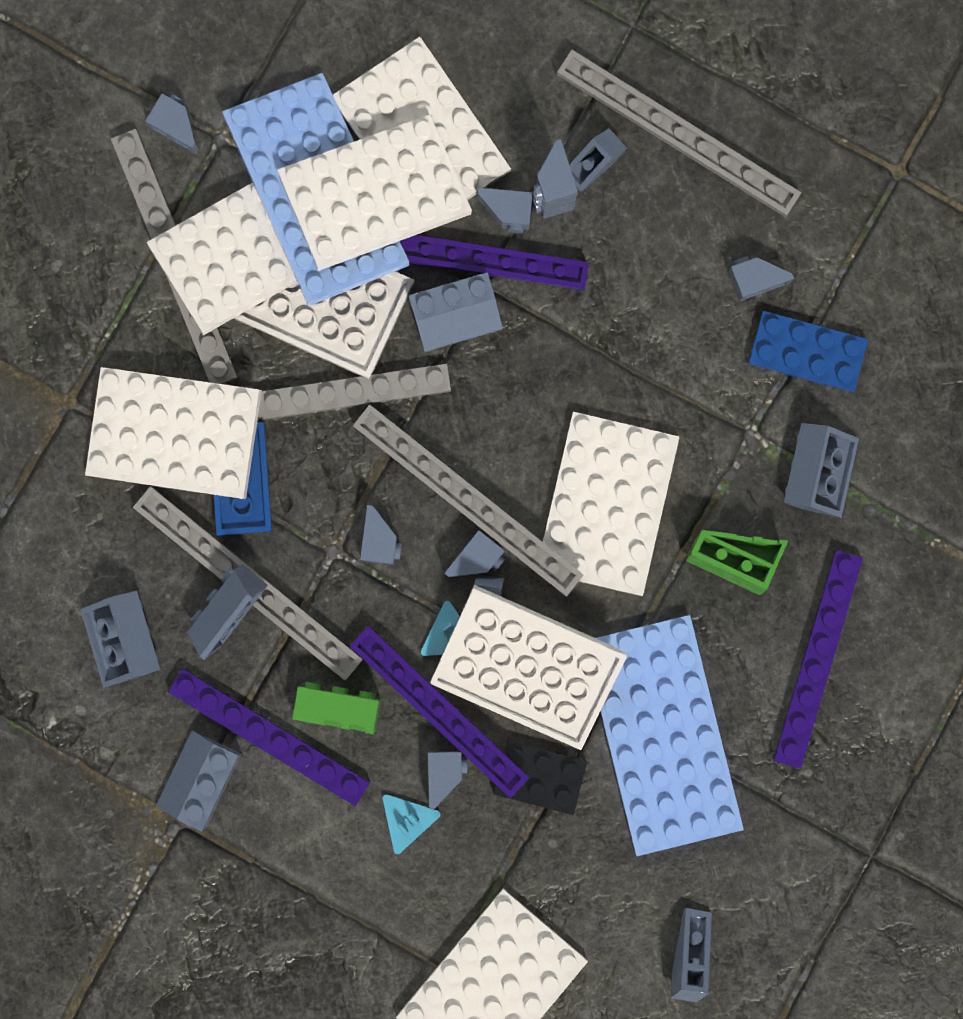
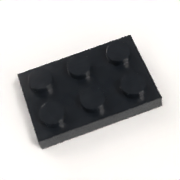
(553, 777)

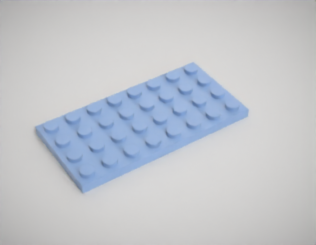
(284, 131)
(667, 740)

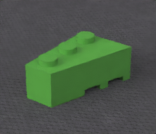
(739, 559)
(337, 708)

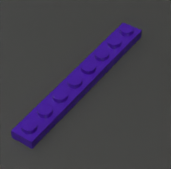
(496, 262)
(817, 659)
(439, 712)
(269, 737)

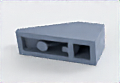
(692, 957)

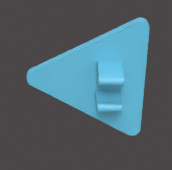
(441, 631)
(406, 820)

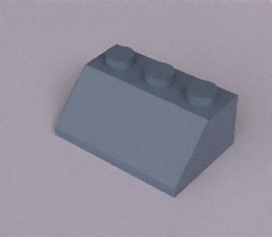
(555, 186)
(456, 312)
(821, 469)
(224, 610)
(120, 639)
(198, 780)

